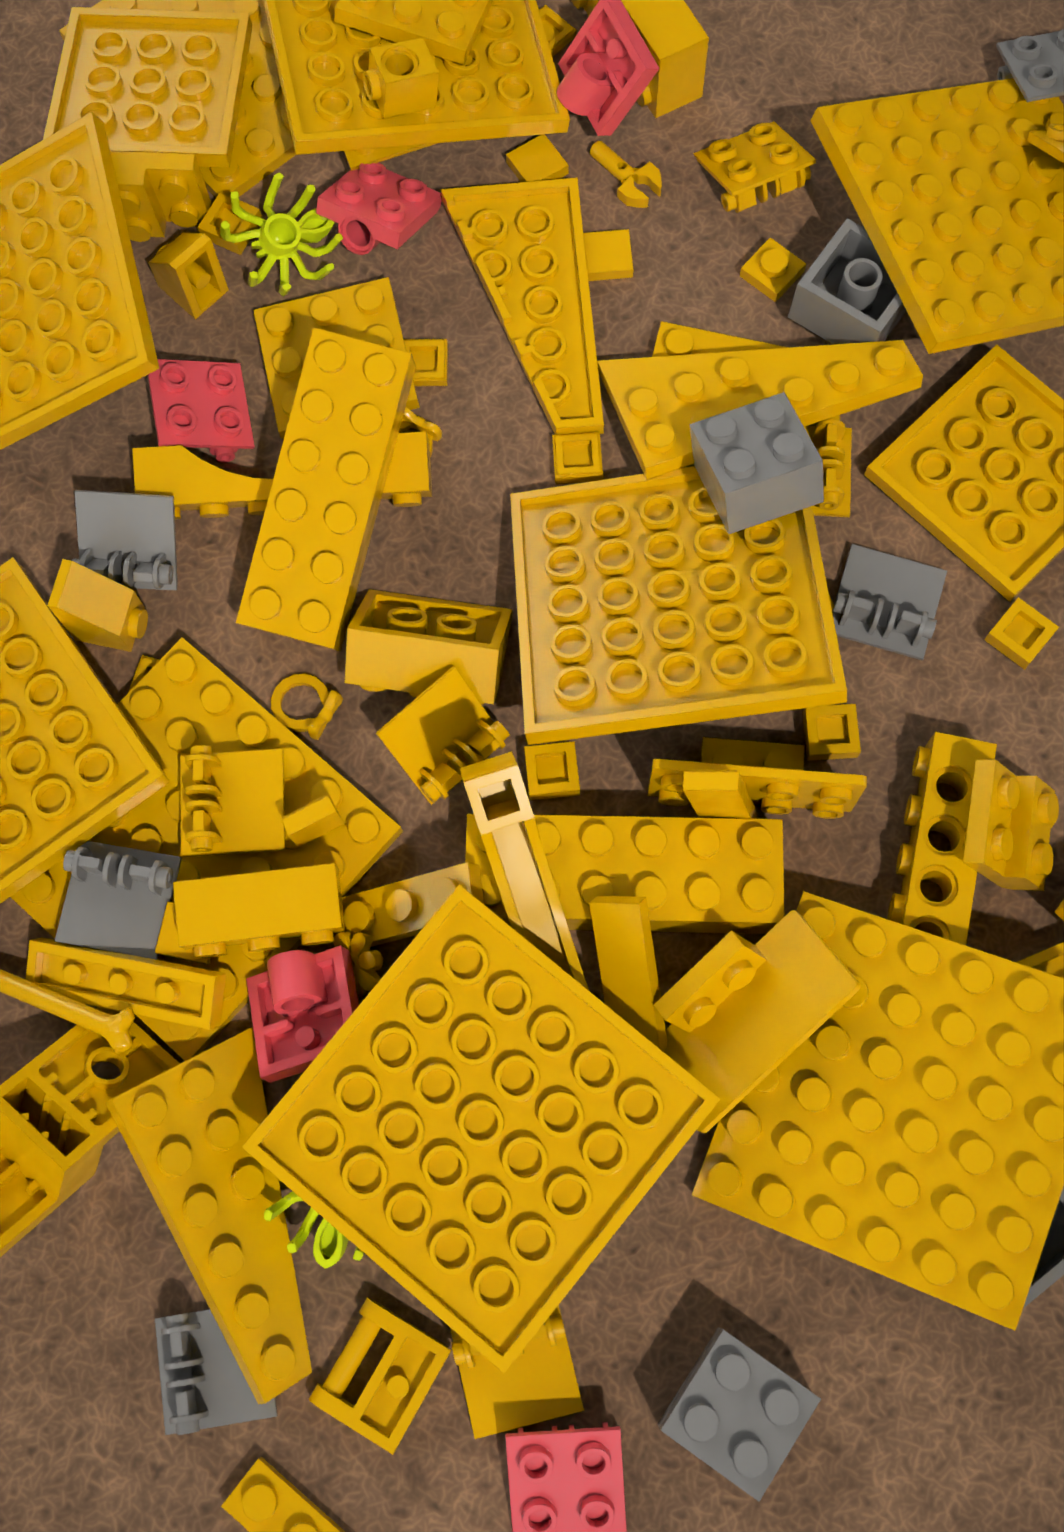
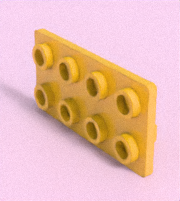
(771, 776)
(752, 1008)

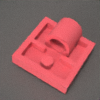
(605, 68)
(377, 207)
(299, 1008)

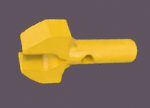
(627, 175)

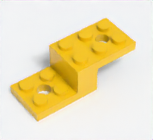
(59, 1121)

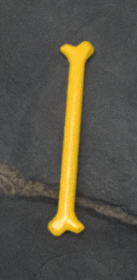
(112, 1027)

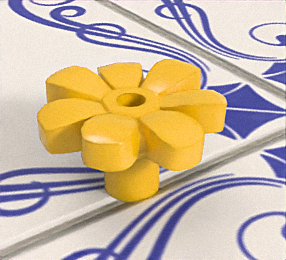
(364, 962)

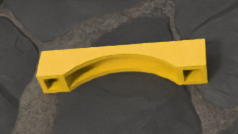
(213, 490)
(519, 859)

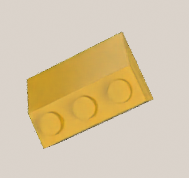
(414, 640)

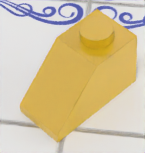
(190, 272)
(97, 608)

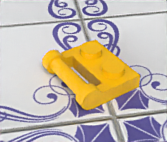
(395, 1386)

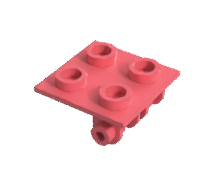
(201, 406)
(566, 1480)

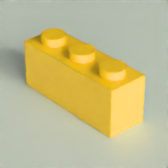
(259, 909)

